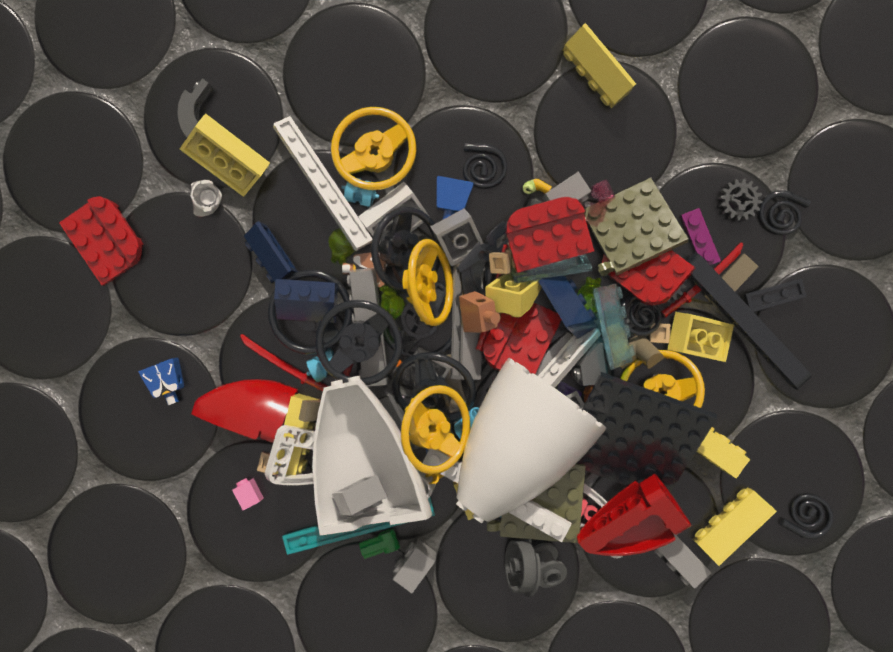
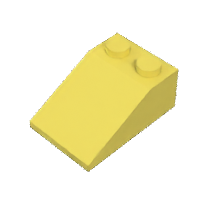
(511, 296)
(700, 336)

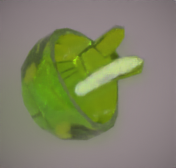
(339, 246)
(587, 292)
(391, 301)

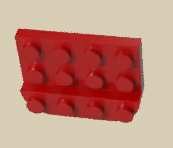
(548, 233)
(103, 238)
(655, 279)
(522, 338)

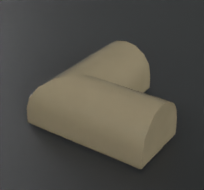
(644, 351)

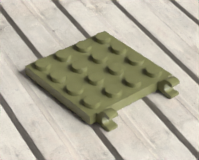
(634, 227)
(561, 498)

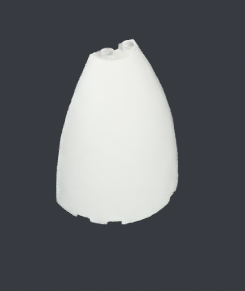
(358, 441)
(521, 443)

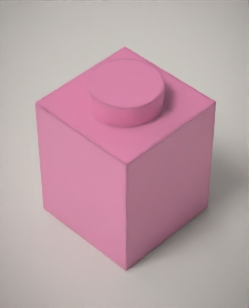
(247, 493)

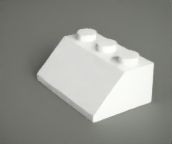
(398, 197)

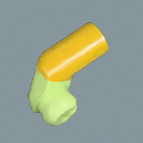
(535, 185)

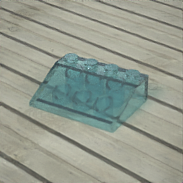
(612, 325)

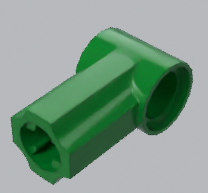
(384, 542)

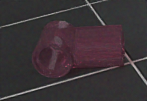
(602, 191)

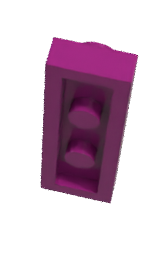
(700, 236)

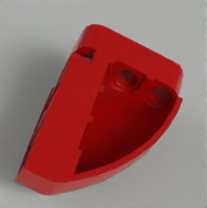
(247, 407)
(634, 521)

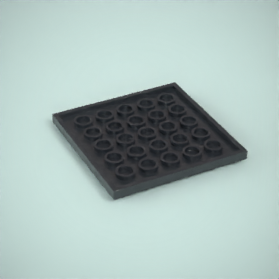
(643, 433)

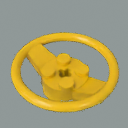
(385, 143)
(421, 281)
(677, 389)
(431, 430)

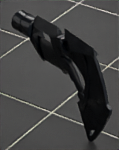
(474, 263)

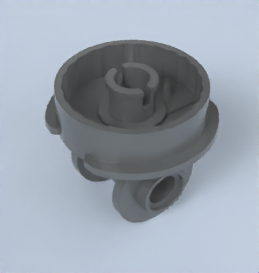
(532, 566)

